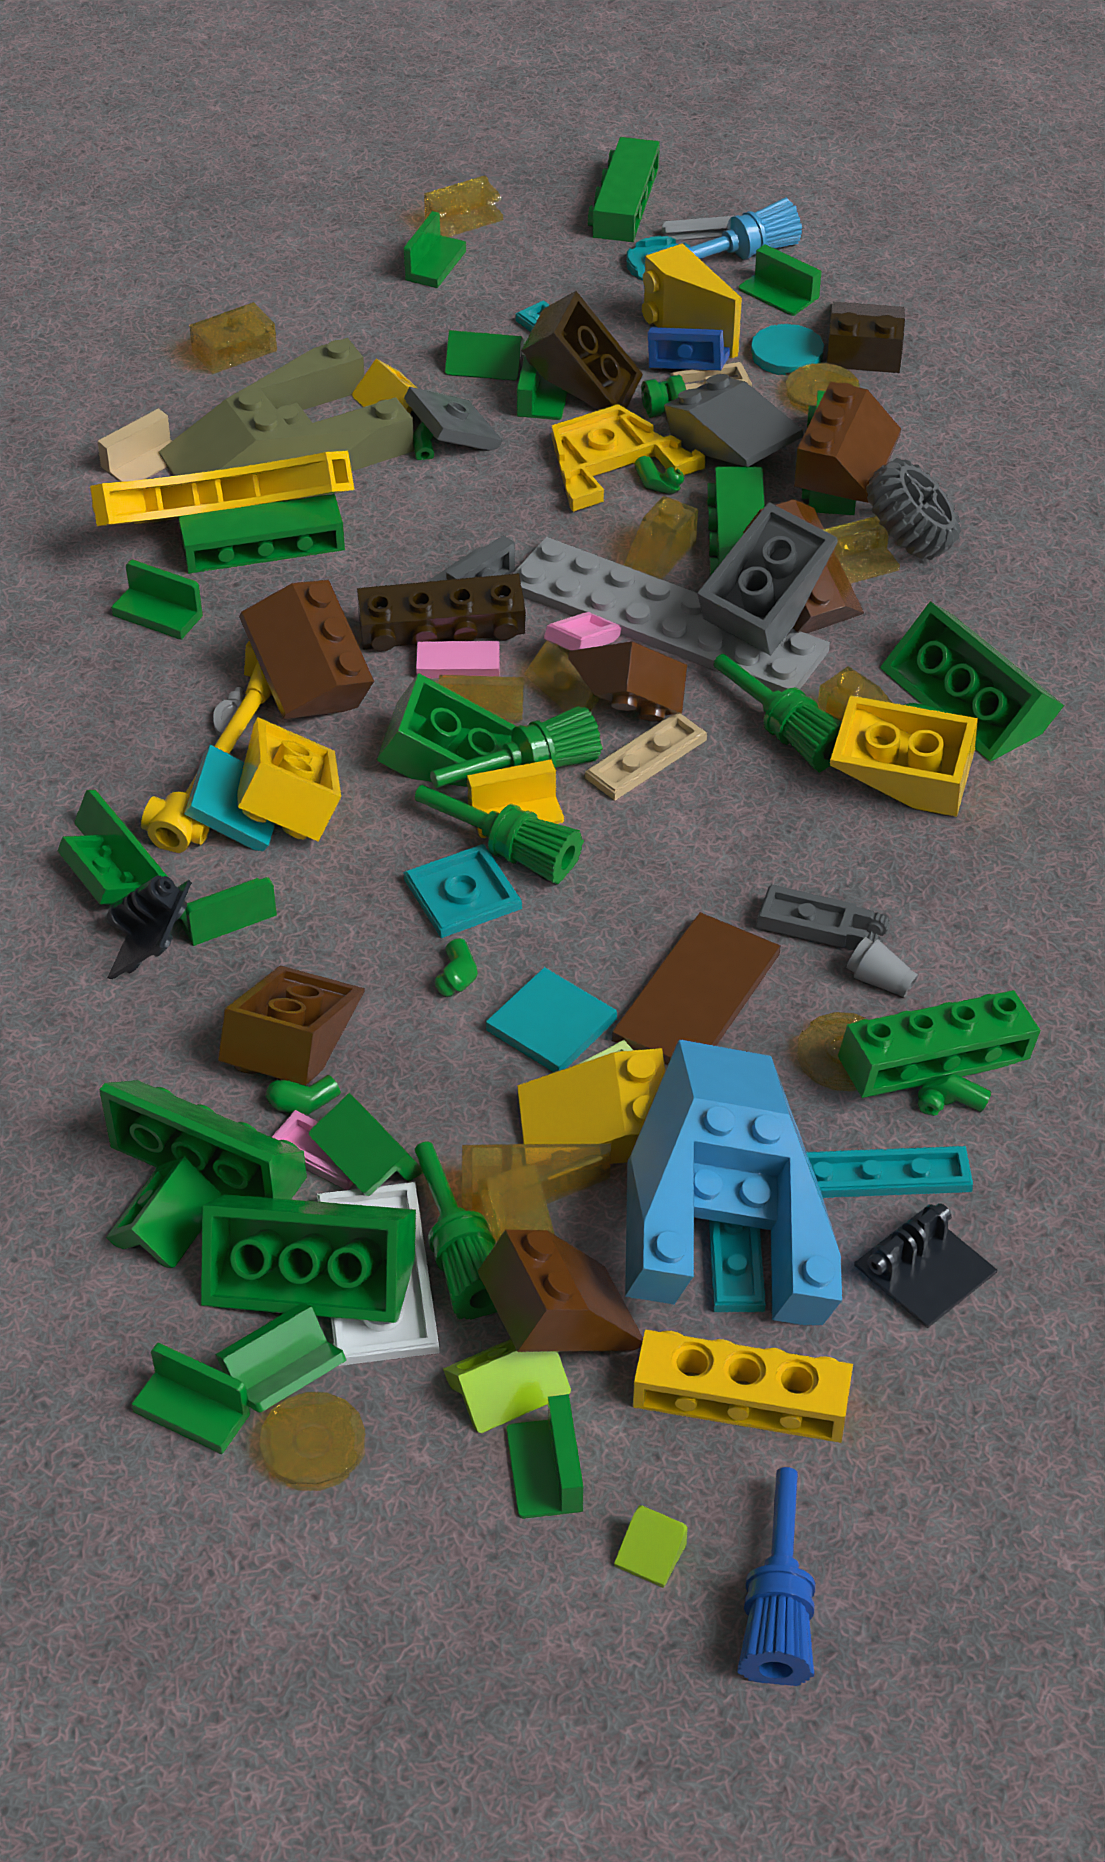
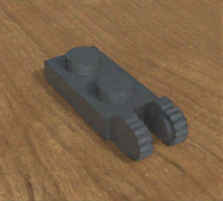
(819, 918)

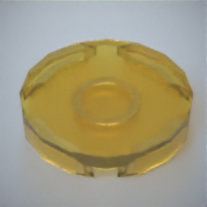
(808, 379)
(818, 1057)
(312, 1441)

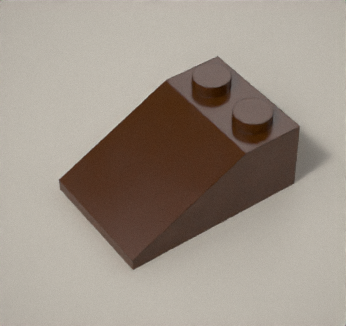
(287, 1025)
(555, 1296)

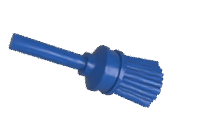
(779, 1602)

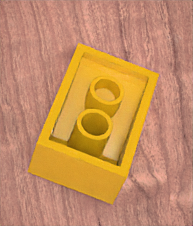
(689, 295)
(907, 752)
(288, 781)
(593, 1102)

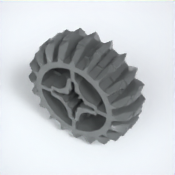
(913, 509)

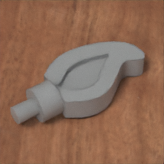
(225, 710)

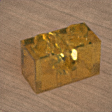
(241, 332)

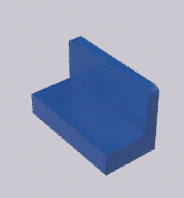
(687, 349)

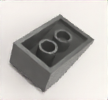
(729, 421)
(766, 578)

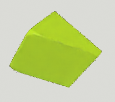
(652, 1546)

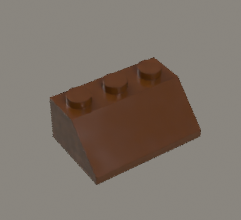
(845, 443)
(833, 595)
(307, 650)

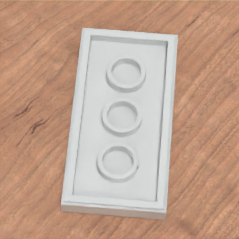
(416, 1329)

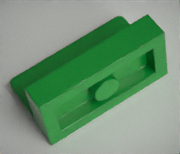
(430, 255)
(782, 281)
(484, 355)
(538, 396)
(159, 600)
(229, 910)
(362, 1146)
(165, 1212)
(280, 1357)
(193, 1399)
(546, 1463)

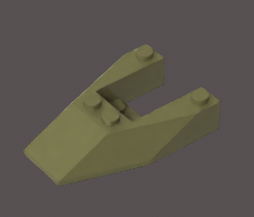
(269, 421)

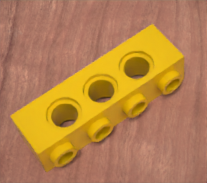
(759, 1405)

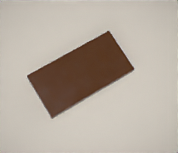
(697, 987)

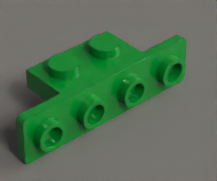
(108, 854)

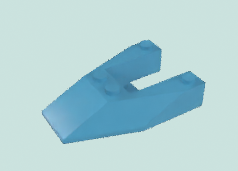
(728, 1153)

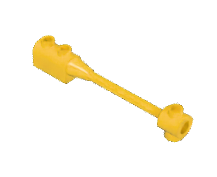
(165, 818)

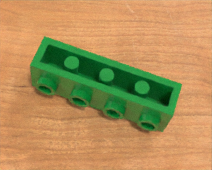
(936, 1042)

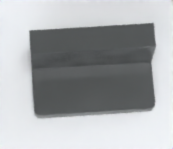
(492, 560)

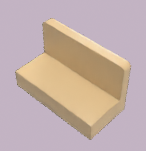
(135, 448)

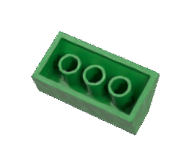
(965, 676)
(229, 1154)
(292, 1252)

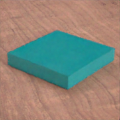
(216, 801)
(462, 890)
(551, 1020)

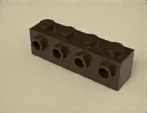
(449, 612)

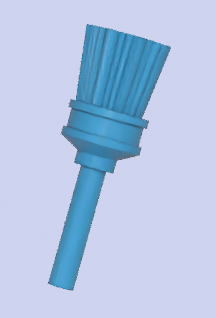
(773, 225)

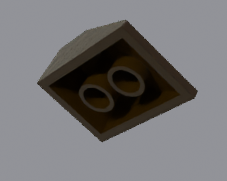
(866, 337)
(581, 355)

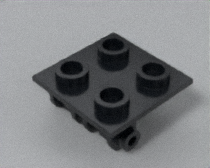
(147, 920)
(926, 1266)

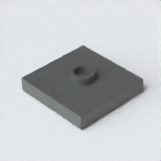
(452, 419)

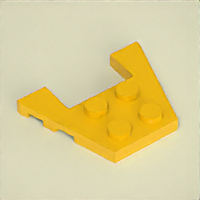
(607, 442)

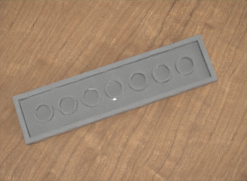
(658, 614)

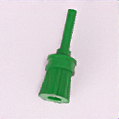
(789, 715)
(563, 739)
(515, 834)
(458, 1241)

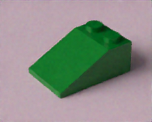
(439, 730)

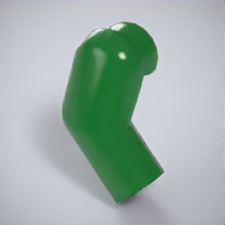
(422, 442)
(652, 479)
(459, 972)
(949, 1089)
(291, 1096)

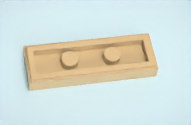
(645, 756)

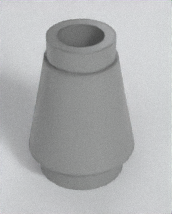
(881, 967)

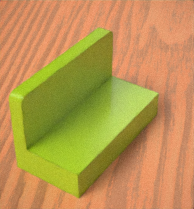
(506, 1383)

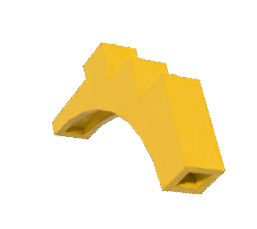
(221, 489)

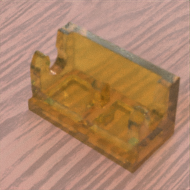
(464, 206)

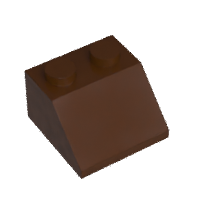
(633, 678)

